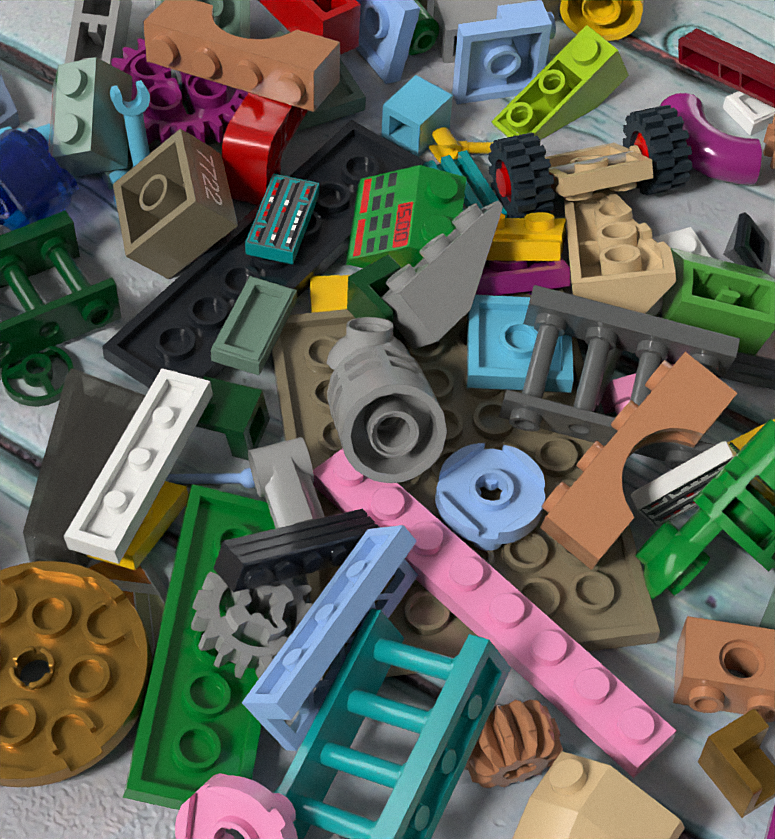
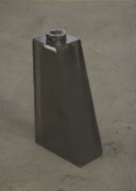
(82, 438)

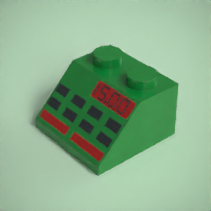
(402, 213)

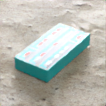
(282, 219)

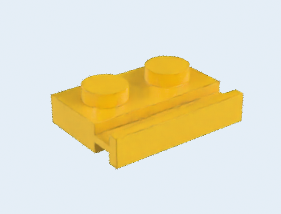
(528, 238)

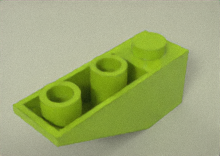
(566, 88)

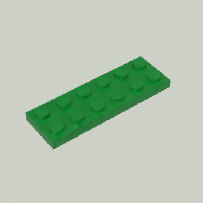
(191, 708)

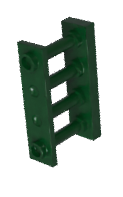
(34, 250)

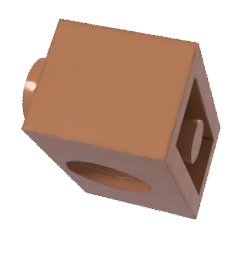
(702, 661)

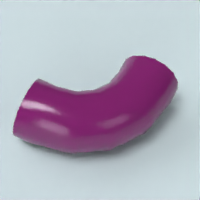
(714, 151)

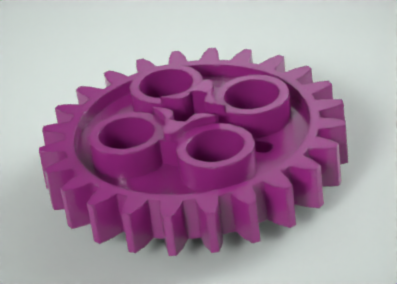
(209, 102)

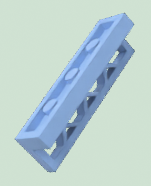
(324, 631)

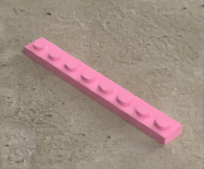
(515, 626)

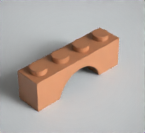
(288, 68)
(678, 410)

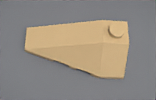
(614, 255)
(593, 802)

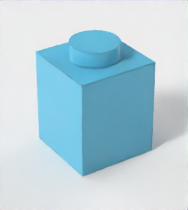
(414, 114)

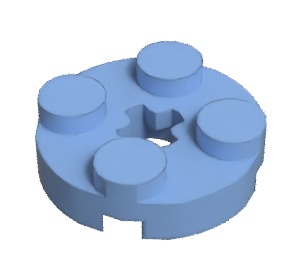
(487, 521)

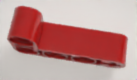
(256, 144)

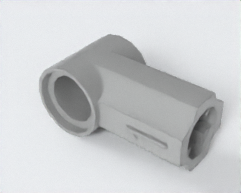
(286, 480)

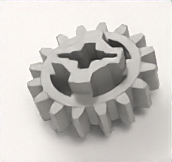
(253, 623)

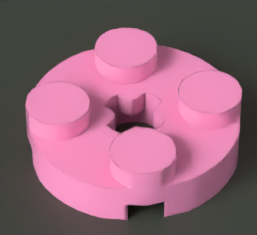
(236, 804)

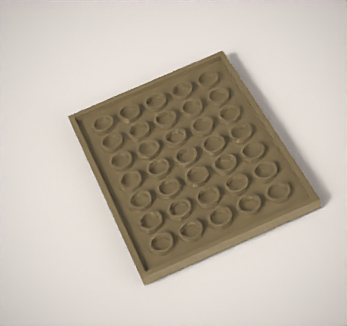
(593, 606)

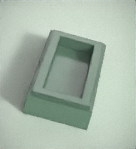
(254, 325)

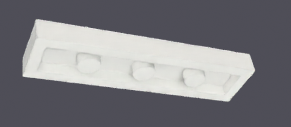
(138, 466)

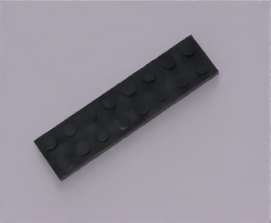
(189, 314)

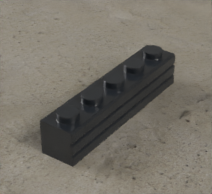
(290, 550)

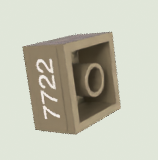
(174, 204)

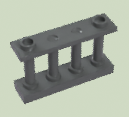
(603, 329)

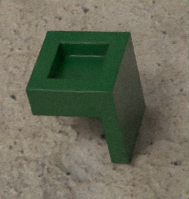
(368, 287)
(237, 413)

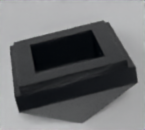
(747, 244)

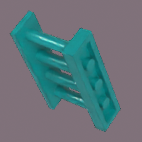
(439, 756)

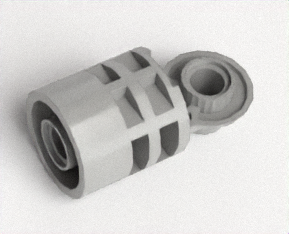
(383, 404)

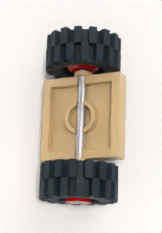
(650, 159)

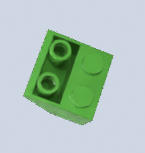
(722, 299)

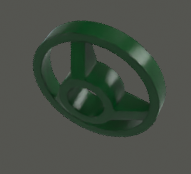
(43, 379)

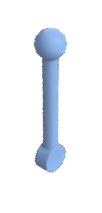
(244, 478)

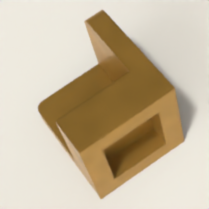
(739, 765)

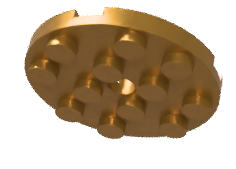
(95, 663)

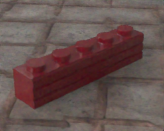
(728, 65)

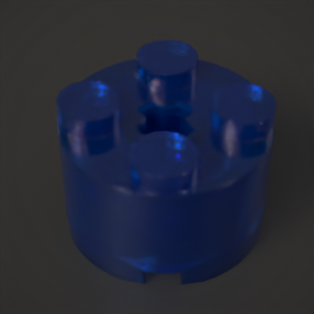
(30, 179)

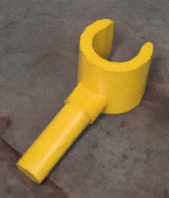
(450, 146)

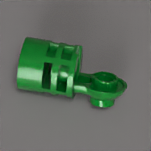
(726, 503)

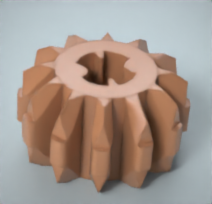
(514, 744)

